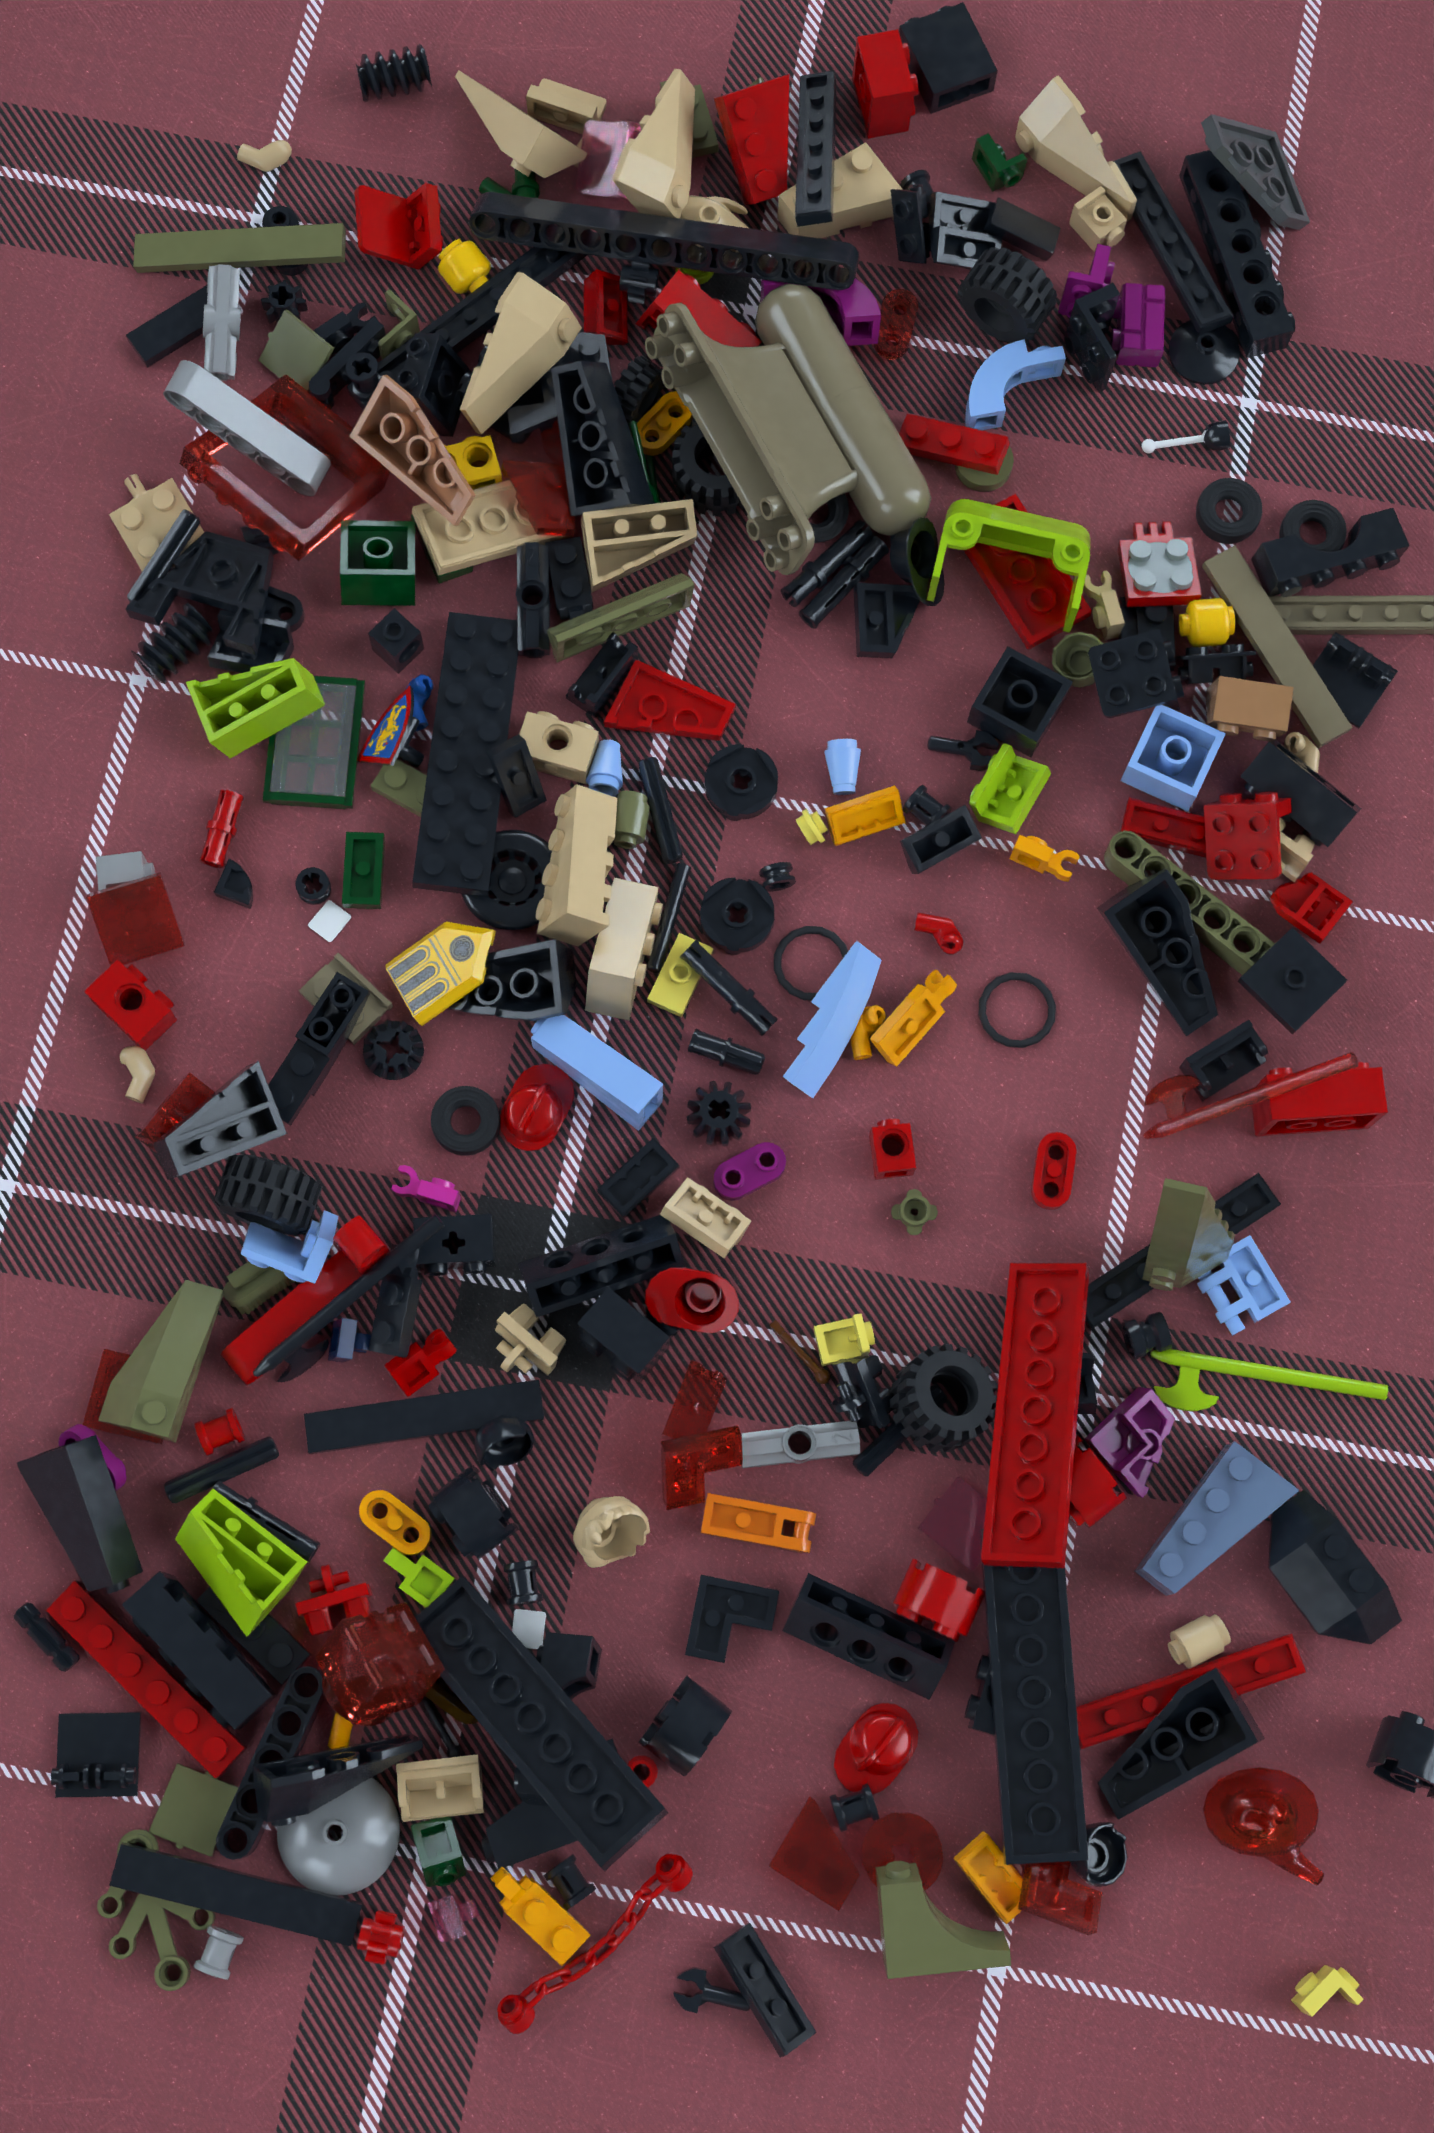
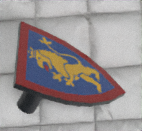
(393, 734)

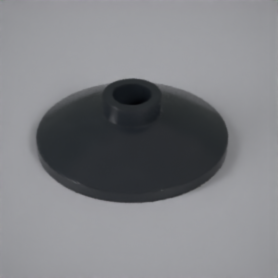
(1200, 363)

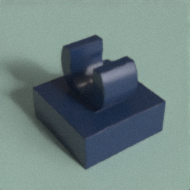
(346, 1340)

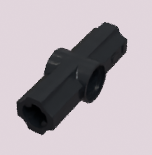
(535, 619)

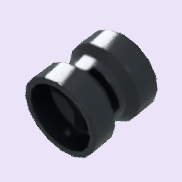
(1142, 1336)

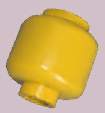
(463, 266)
(1207, 622)

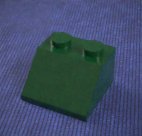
(377, 562)

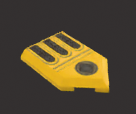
(441, 968)

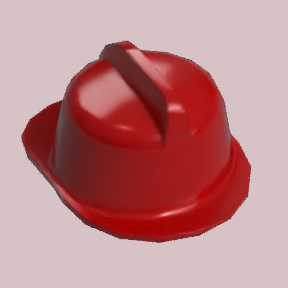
(536, 1107)
(692, 1299)
(876, 1748)

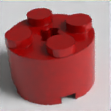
(1091, 1489)
(939, 1599)

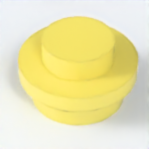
(812, 826)

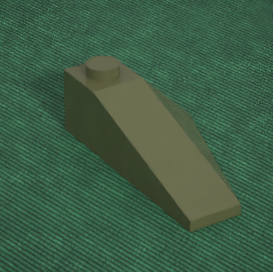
(160, 1374)

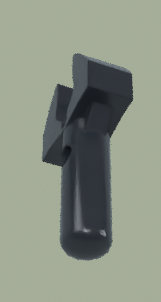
(966, 748)
(709, 1993)

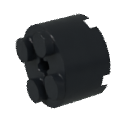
(473, 1513)
(685, 1726)
(1404, 1753)

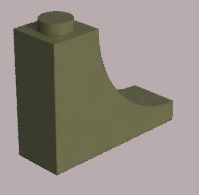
(921, 1938)

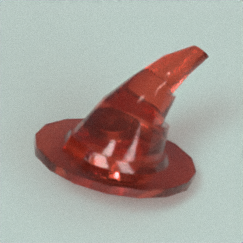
(1266, 1817)

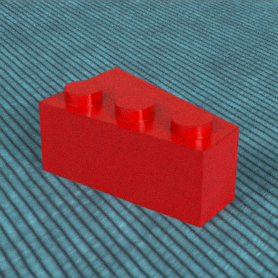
(757, 137)
(708, 312)

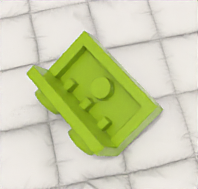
(1008, 790)

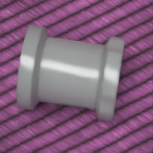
(218, 1952)

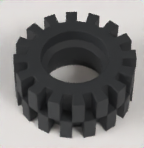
(639, 388)

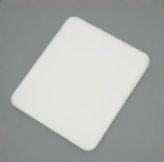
(329, 921)
(529, 1627)

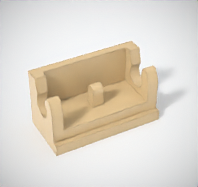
(440, 1788)

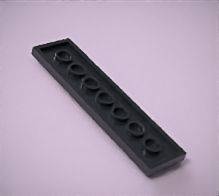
(460, 785)
(1034, 1714)
(538, 1725)

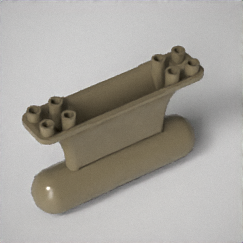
(791, 422)

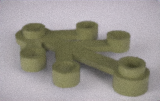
(154, 1909)

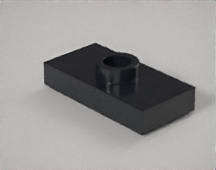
(638, 1178)

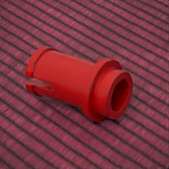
(649, 1763)

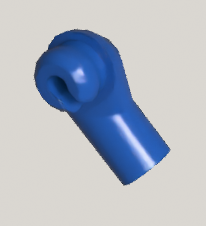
(422, 689)

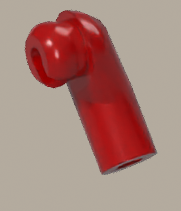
(943, 930)

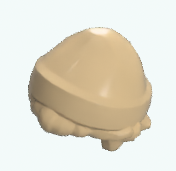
(610, 1530)

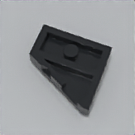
(882, 617)

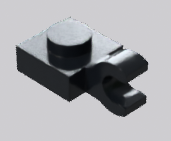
(341, 328)

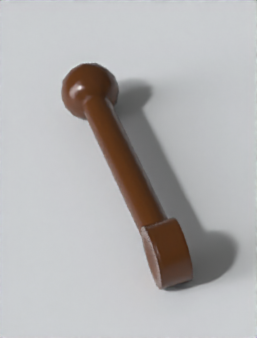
(821, 1375)

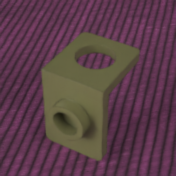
(403, 331)

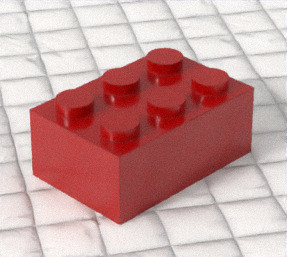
(1336, 1103)

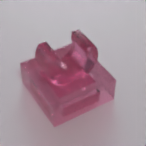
(450, 1917)

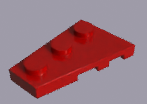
(668, 706)

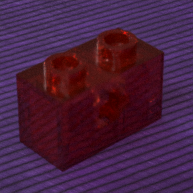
(179, 1103)

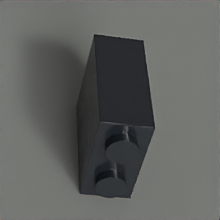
(948, 57)

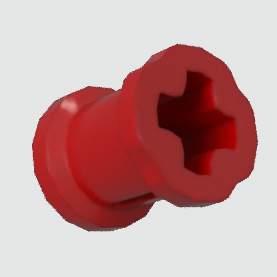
(219, 1431)

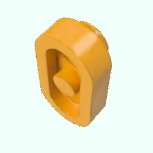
(661, 425)
(395, 1523)

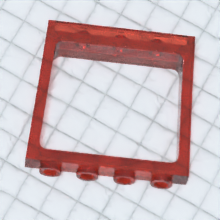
(319, 427)

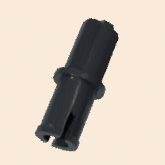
(726, 1052)

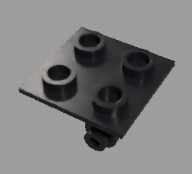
(1353, 677)
(97, 1755)

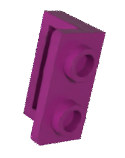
(1081, 284)

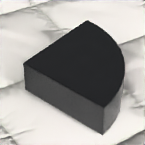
(235, 885)

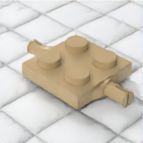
(150, 517)

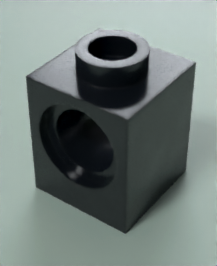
(396, 640)

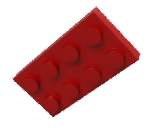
(1026, 587)

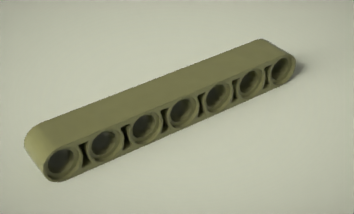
(1201, 902)

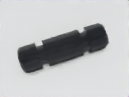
(46, 1637)

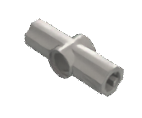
(222, 321)
(825, 1441)

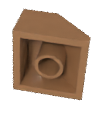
(1248, 707)

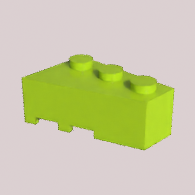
(254, 704)
(238, 1559)

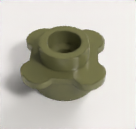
(916, 1201)

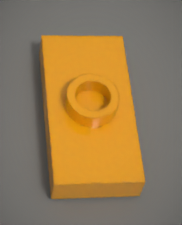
(865, 815)
(993, 1879)

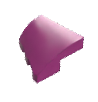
(1133, 1438)

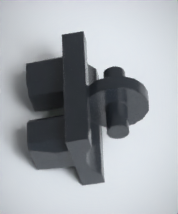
(859, 1392)

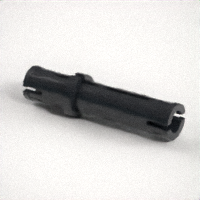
(855, 570)
(815, 573)
(729, 988)
(291, 1537)

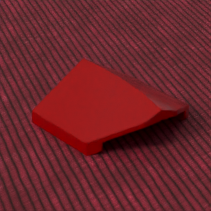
(1310, 905)

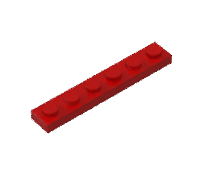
(146, 1679)

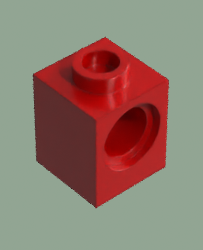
(890, 1166)

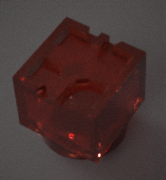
(377, 1665)

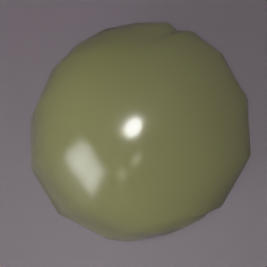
(1072, 659)

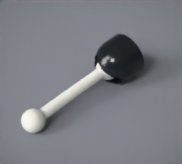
(1215, 436)

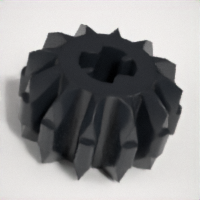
(718, 1100)

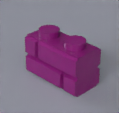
(1139, 325)

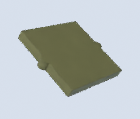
(295, 350)
(193, 1809)

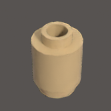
(1198, 1640)

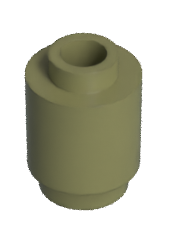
(631, 819)

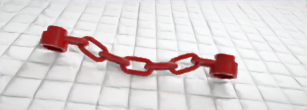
(518, 2014)

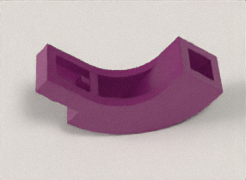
(851, 309)

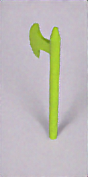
(1188, 1396)

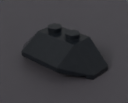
(1328, 1573)

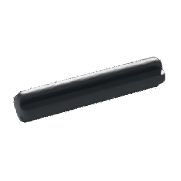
(166, 553)
(660, 810)
(889, 1441)
(221, 1469)

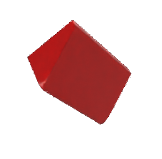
(605, 307)

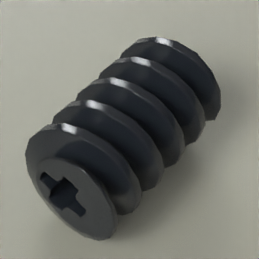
(393, 72)
(173, 643)

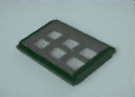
(318, 755)

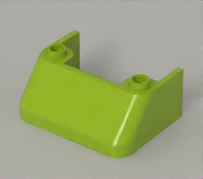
(1018, 531)

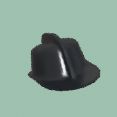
(914, 558)

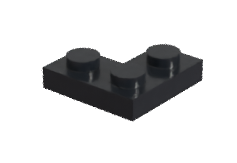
(721, 1604)

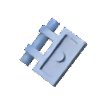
(1252, 1281)

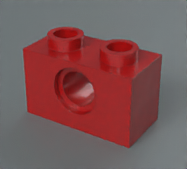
(116, 987)

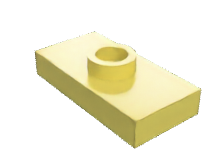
(676, 979)

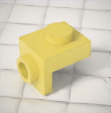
(844, 1339)
(1318, 1988)

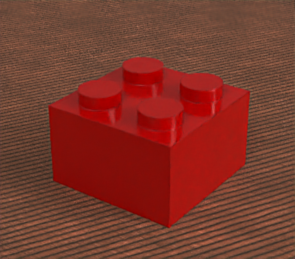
(884, 83)

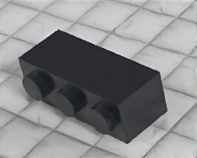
(1314, 800)

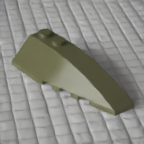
(1186, 1236)

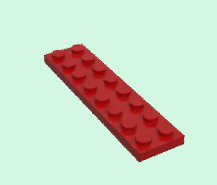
(1036, 1416)

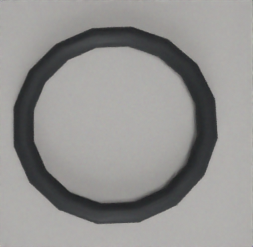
(786, 940)
(1022, 977)

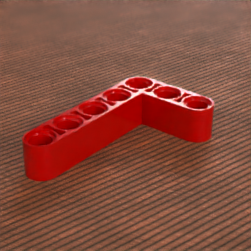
(358, 1252)

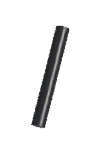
(668, 917)

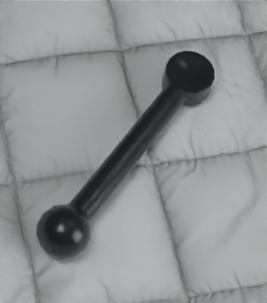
(452, 1750)

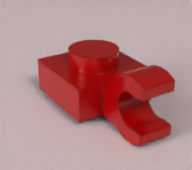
(419, 1365)

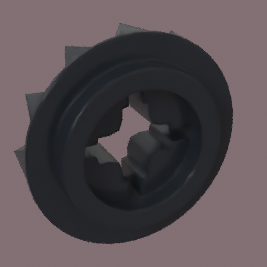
(401, 1064)

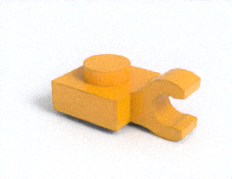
(1038, 856)

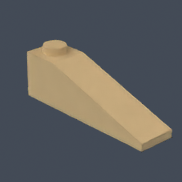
(520, 135)
(1063, 145)
(658, 163)

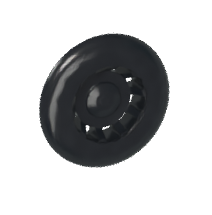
(513, 882)

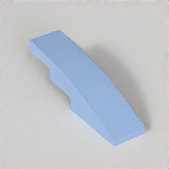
(840, 1009)

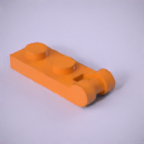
(756, 1523)

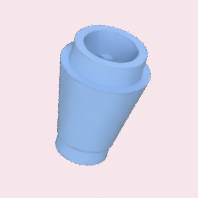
(843, 765)
(606, 769)

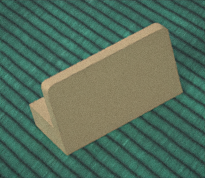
(563, 105)

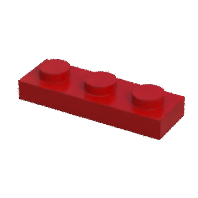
(954, 444)

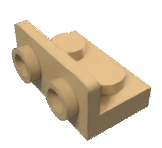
(706, 1217)

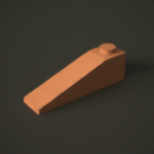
(407, 445)

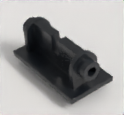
(911, 234)
(1200, 664)

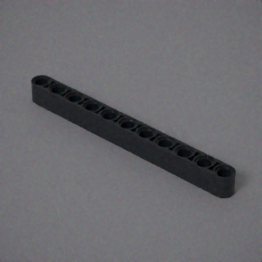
(680, 237)

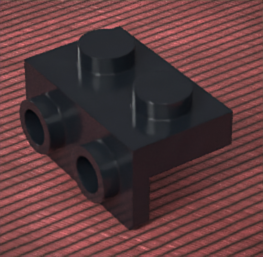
(274, 646)

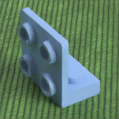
(296, 1258)

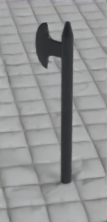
(303, 1359)

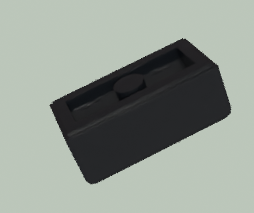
(1022, 229)
(940, 840)

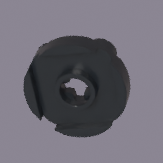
(733, 801)
(736, 936)

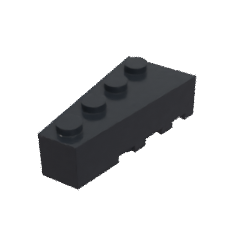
(596, 441)
(199, 1650)

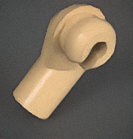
(1303, 749)

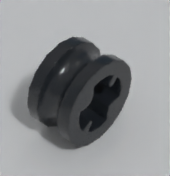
(309, 874)
(777, 876)

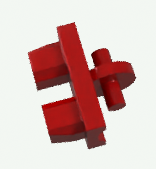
(317, 1609)

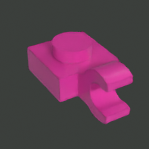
(436, 1193)

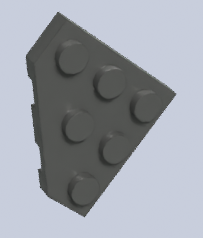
(1259, 166)

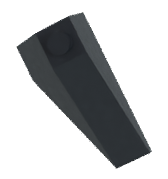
(1160, 938)
(524, 983)

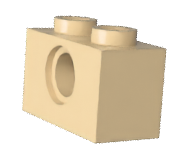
(568, 763)

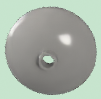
(362, 1853)

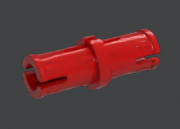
(221, 828)

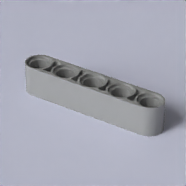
(246, 428)

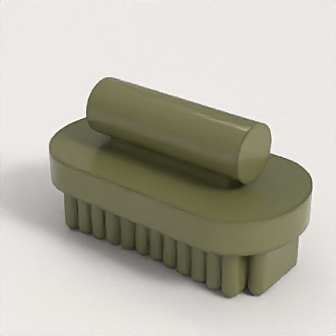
(253, 1285)

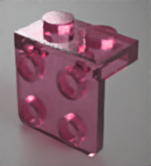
(603, 147)

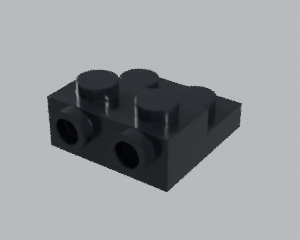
(433, 380)

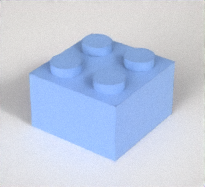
(1173, 757)

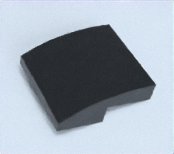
(958, 228)

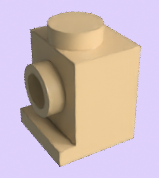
(1098, 220)

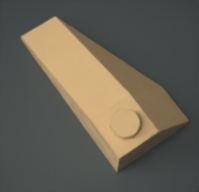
(526, 342)

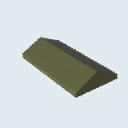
(621, 616)

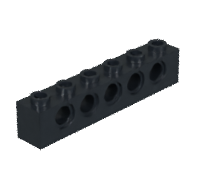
(1256, 332)

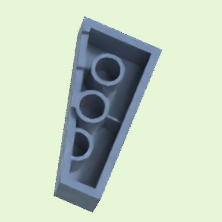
(1219, 1512)

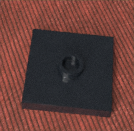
(1292, 980)

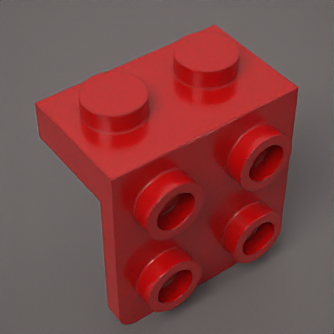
(399, 227)
(1244, 836)

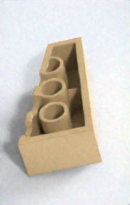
(578, 867)

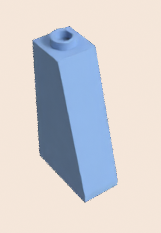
(598, 1069)

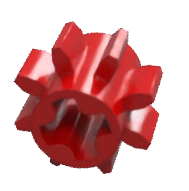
(380, 1937)

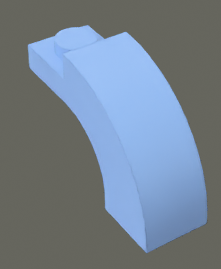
(1002, 372)

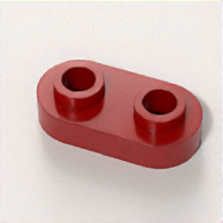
(1053, 1172)

